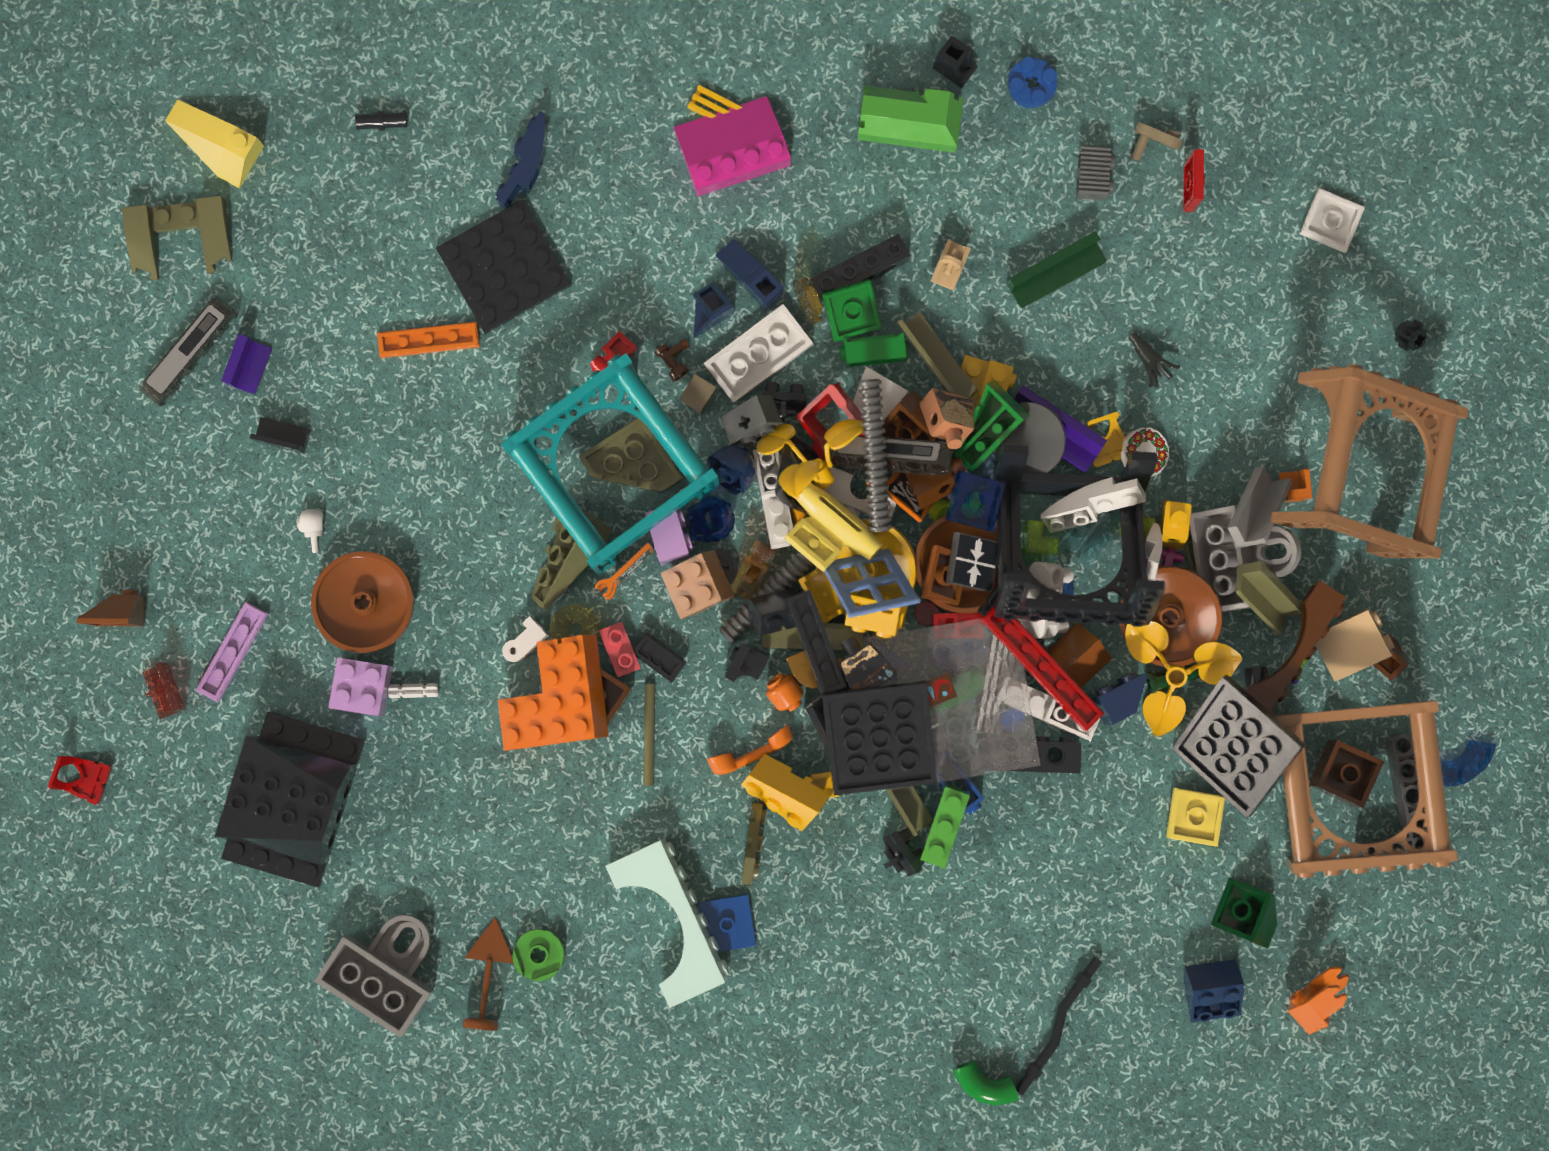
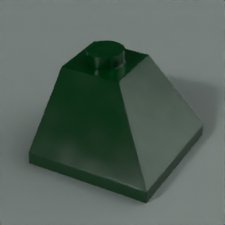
(1247, 913)

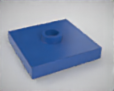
(729, 922)

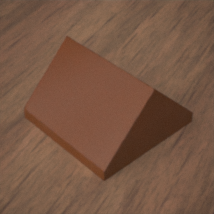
(935, 577)
(1079, 654)

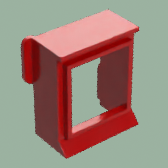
(811, 423)

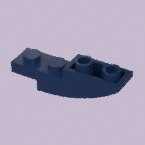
(531, 153)

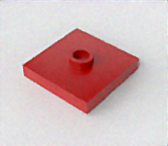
(1193, 180)

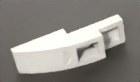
(1086, 503)
(775, 511)
(1049, 711)

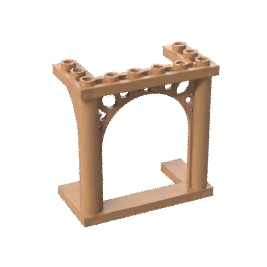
(1437, 425)
(1437, 843)

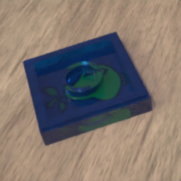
(975, 501)

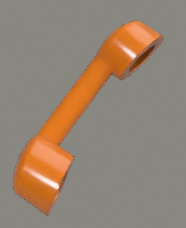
(726, 763)

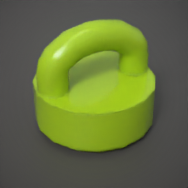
(939, 509)

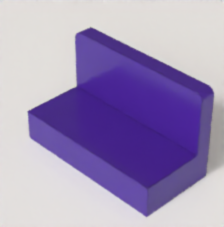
(246, 364)

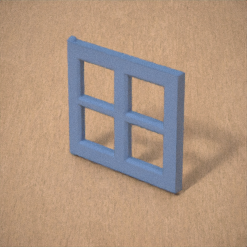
(896, 576)

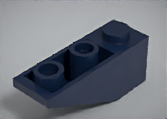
(750, 274)

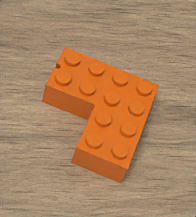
(570, 701)

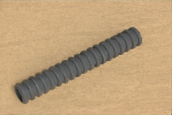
(875, 455)
(781, 581)

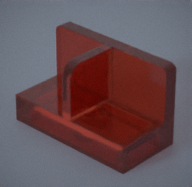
(163, 690)

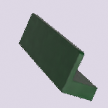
(1056, 270)

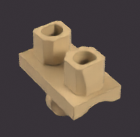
(950, 265)

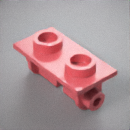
(619, 649)

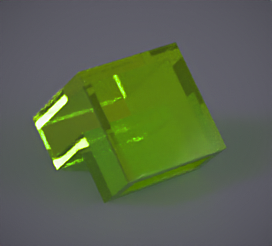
(1035, 543)

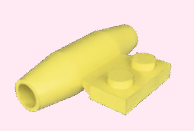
(828, 529)

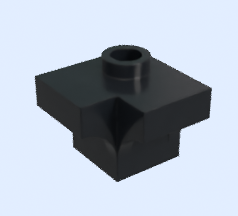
(955, 62)
(746, 662)

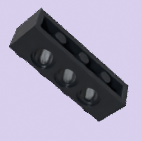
(866, 265)
(1068, 761)

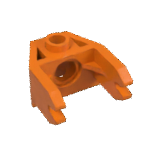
(1318, 1000)

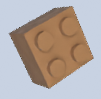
(697, 584)

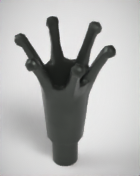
(1151, 360)

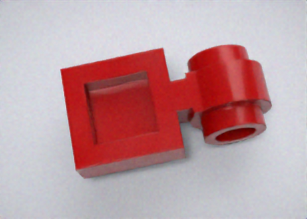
(616, 345)

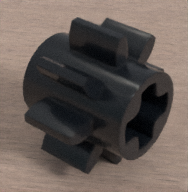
(1410, 335)

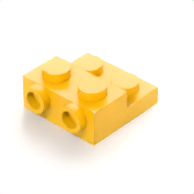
(983, 372)

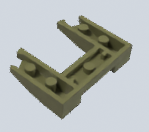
(144, 221)

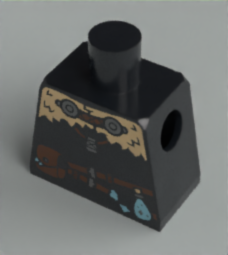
(865, 665)

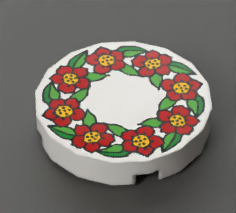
(1146, 441)

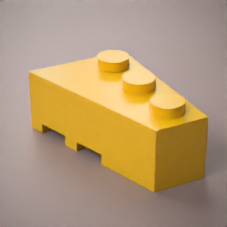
(786, 793)

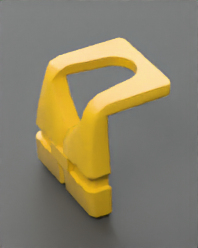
(1113, 446)

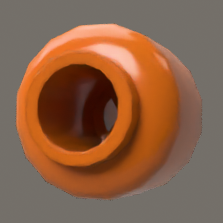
(784, 692)

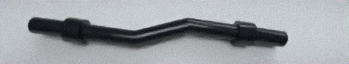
(1034, 1070)

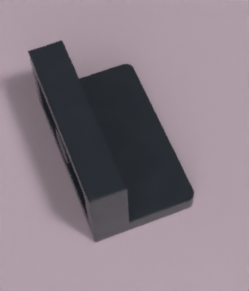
(281, 435)

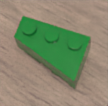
(994, 422)

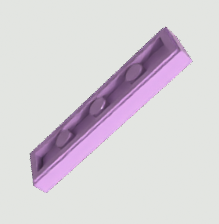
(232, 652)

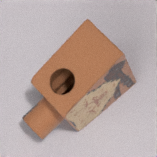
(948, 416)

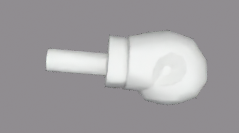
(312, 524)

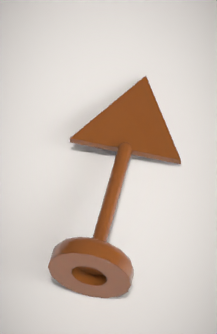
(490, 948)

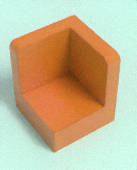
(1300, 487)

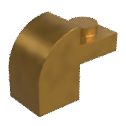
(801, 669)

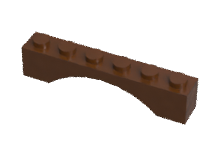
(1317, 611)

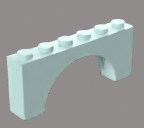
(700, 963)

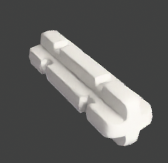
(413, 690)

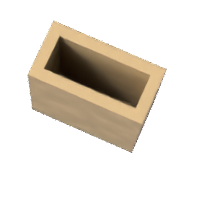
(1354, 644)

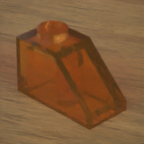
(753, 569)

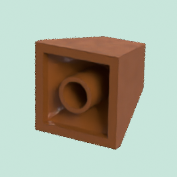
(117, 611)

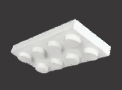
(758, 354)

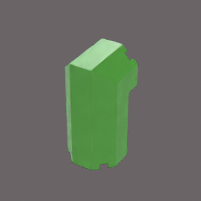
(911, 119)

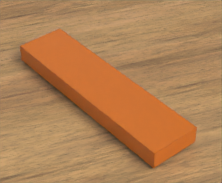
(428, 339)

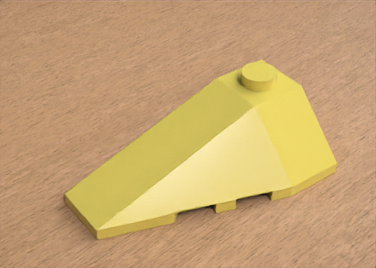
(219, 144)

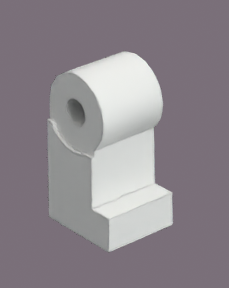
(526, 642)

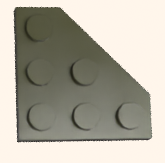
(632, 459)
(754, 844)

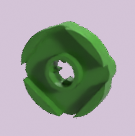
(532, 968)

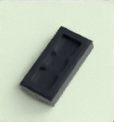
(659, 657)

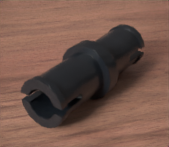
(381, 120)

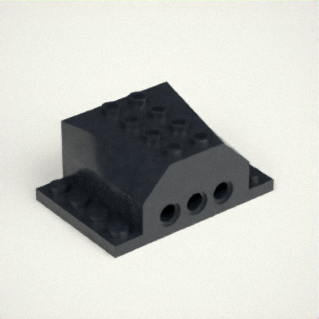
(288, 798)

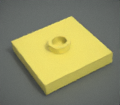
(1195, 817)

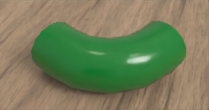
(983, 1088)

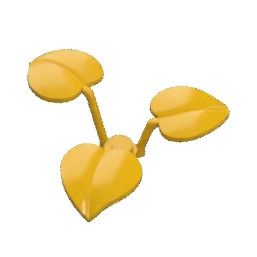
(797, 477)
(1213, 659)

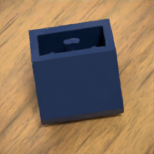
(1120, 700)
(1213, 990)

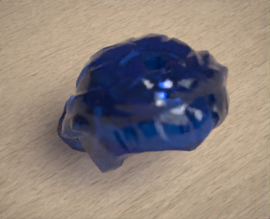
(710, 519)

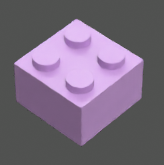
(669, 539)
(360, 687)

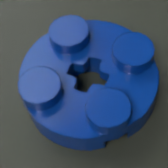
(1029, 69)

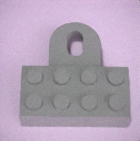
(1218, 554)
(379, 977)

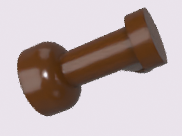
(668, 354)

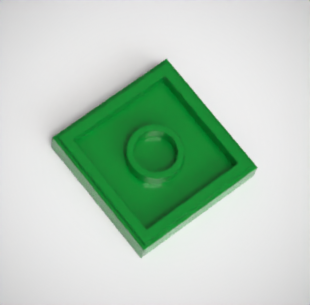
(851, 310)

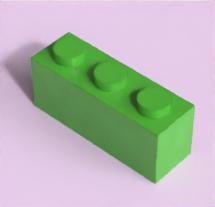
(945, 825)

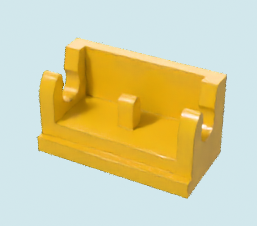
(823, 594)

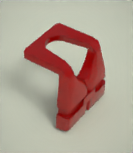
(90, 784)

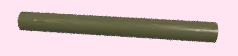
(649, 713)

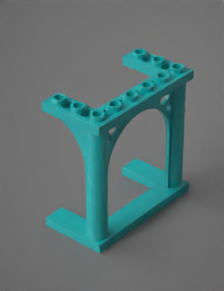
(623, 377)

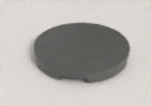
(1042, 434)

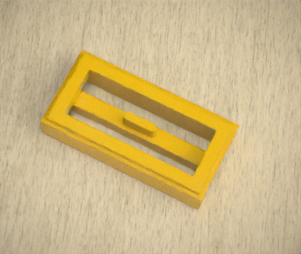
(697, 98)

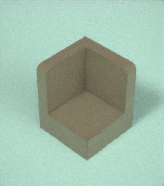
(698, 394)

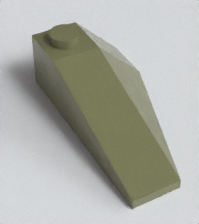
(564, 562)

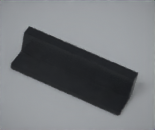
(815, 642)

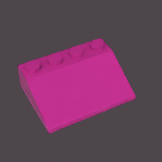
(732, 146)

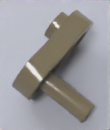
(1169, 139)

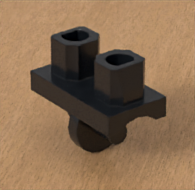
(787, 403)
(900, 855)

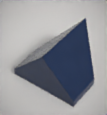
(710, 308)

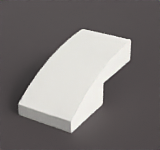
(1153, 550)

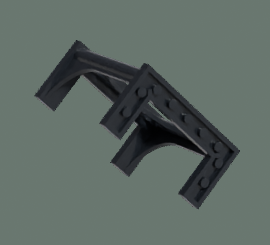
(1014, 585)

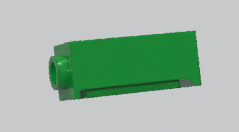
(873, 350)

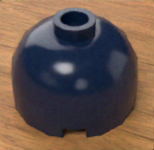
(734, 466)

